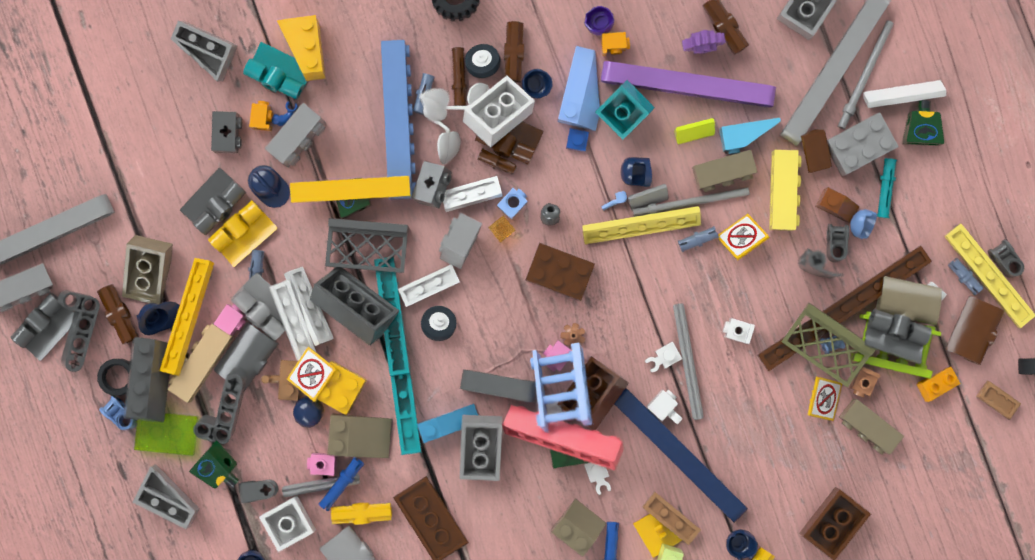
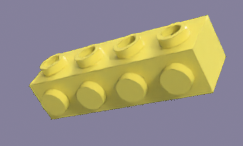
(784, 190)

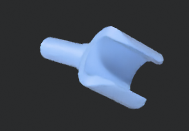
(621, 197)

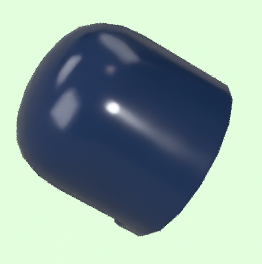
(636, 171)

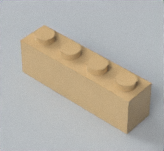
(200, 363)

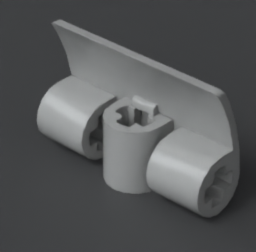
(259, 306)
(347, 546)

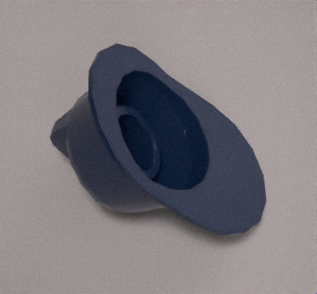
(268, 186)
(157, 317)

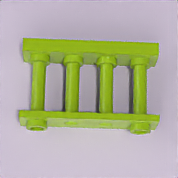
(901, 364)

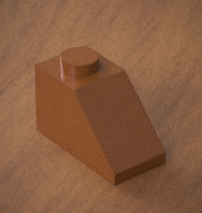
(837, 205)

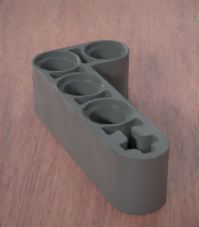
(75, 331)
(499, 386)
(226, 404)

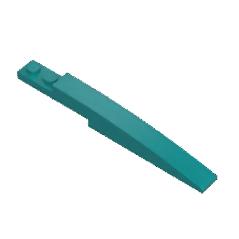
(399, 364)

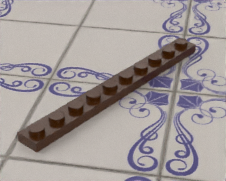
(847, 305)

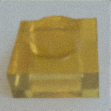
(501, 229)

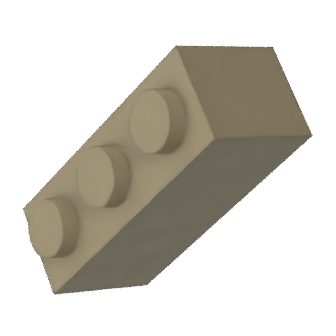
(724, 170)
(871, 427)

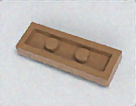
(671, 518)

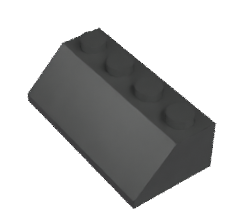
(353, 305)
(146, 384)

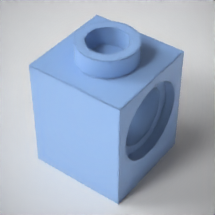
(509, 211)

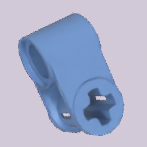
(115, 411)

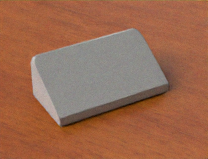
(653, 195)

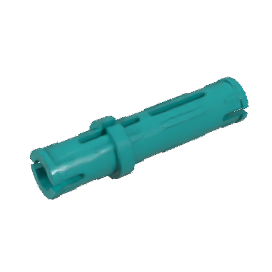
(886, 187)

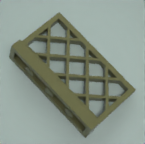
(834, 328)

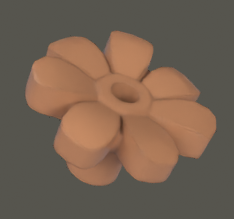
(572, 330)

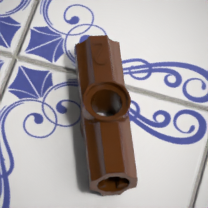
(727, 24)
(514, 50)
(117, 314)

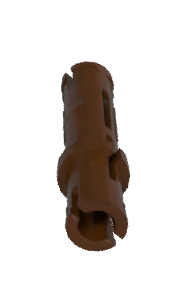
(459, 77)

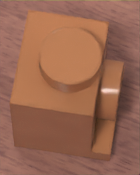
(856, 384)

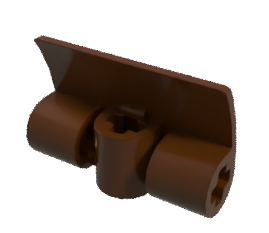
(518, 143)
(975, 330)

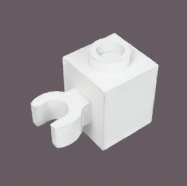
(663, 406)

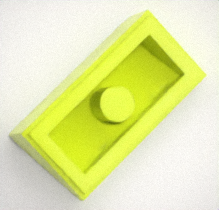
(695, 131)

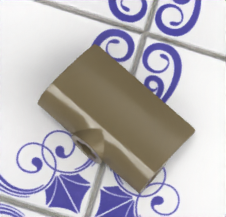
(910, 299)

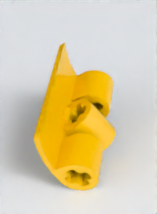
(242, 233)

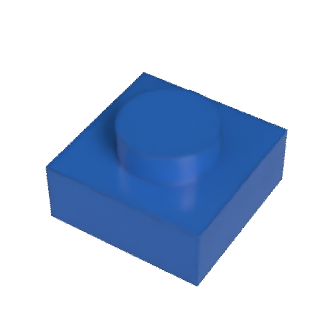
(577, 140)

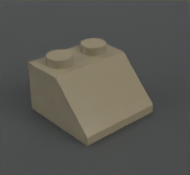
(578, 527)

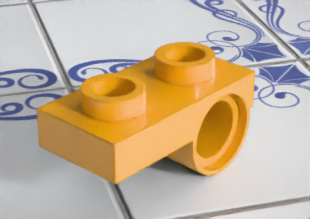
(938, 384)

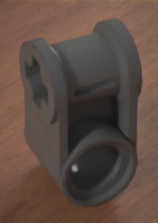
(837, 240)
(1005, 258)
(254, 490)

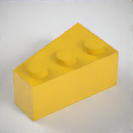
(305, 43)

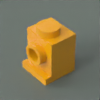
(614, 43)
(261, 116)

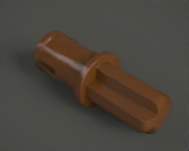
(497, 161)

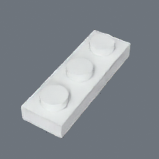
(472, 194)
(428, 285)

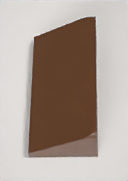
(816, 150)

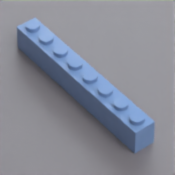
(397, 111)

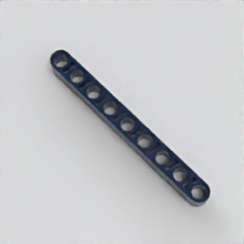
(680, 456)

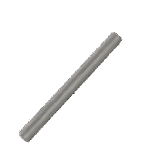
(688, 361)

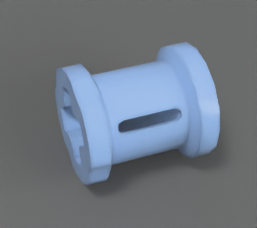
(827, 348)

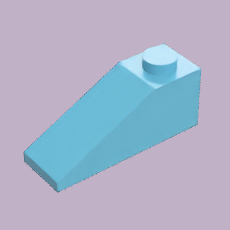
(740, 135)

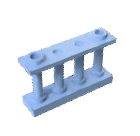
(580, 394)

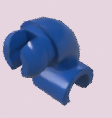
(280, 120)

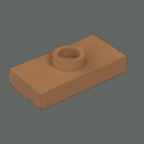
(998, 400)

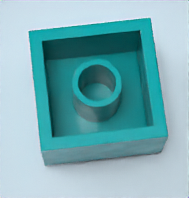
(624, 109)

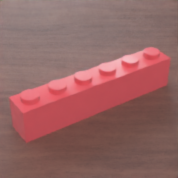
(564, 438)

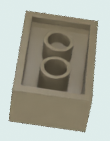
(146, 269)
(359, 436)

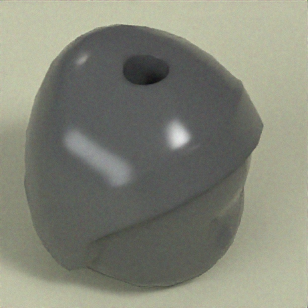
(550, 214)

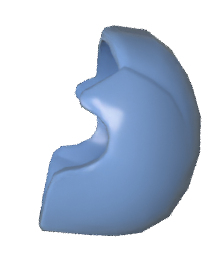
(863, 223)

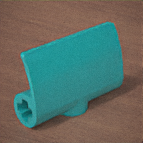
(276, 71)

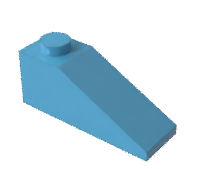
(444, 424)

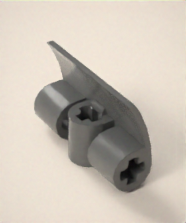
(213, 201)
(814, 262)
(43, 327)
(897, 335)
(247, 351)

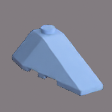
(581, 92)

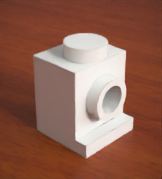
(746, 334)

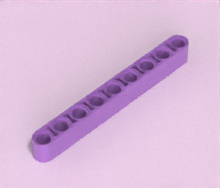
(689, 84)

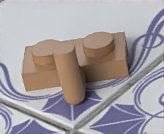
(287, 390)

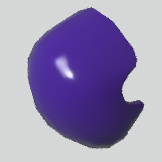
(599, 20)

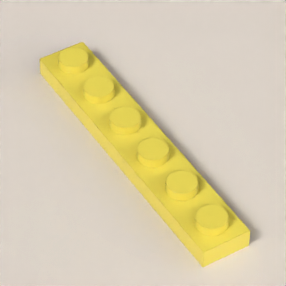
(641, 225)
(989, 275)

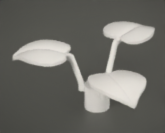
(435, 109)

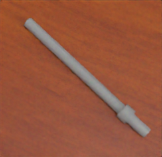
(850, 108)
(653, 208)

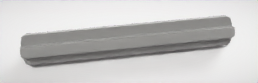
(313, 486)

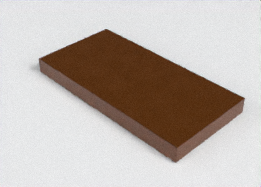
(430, 519)

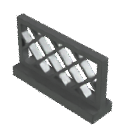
(366, 228)

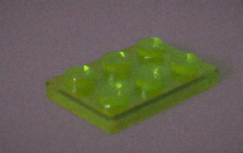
(171, 437)

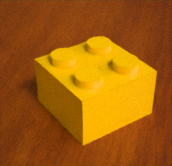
(342, 389)

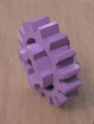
(703, 41)

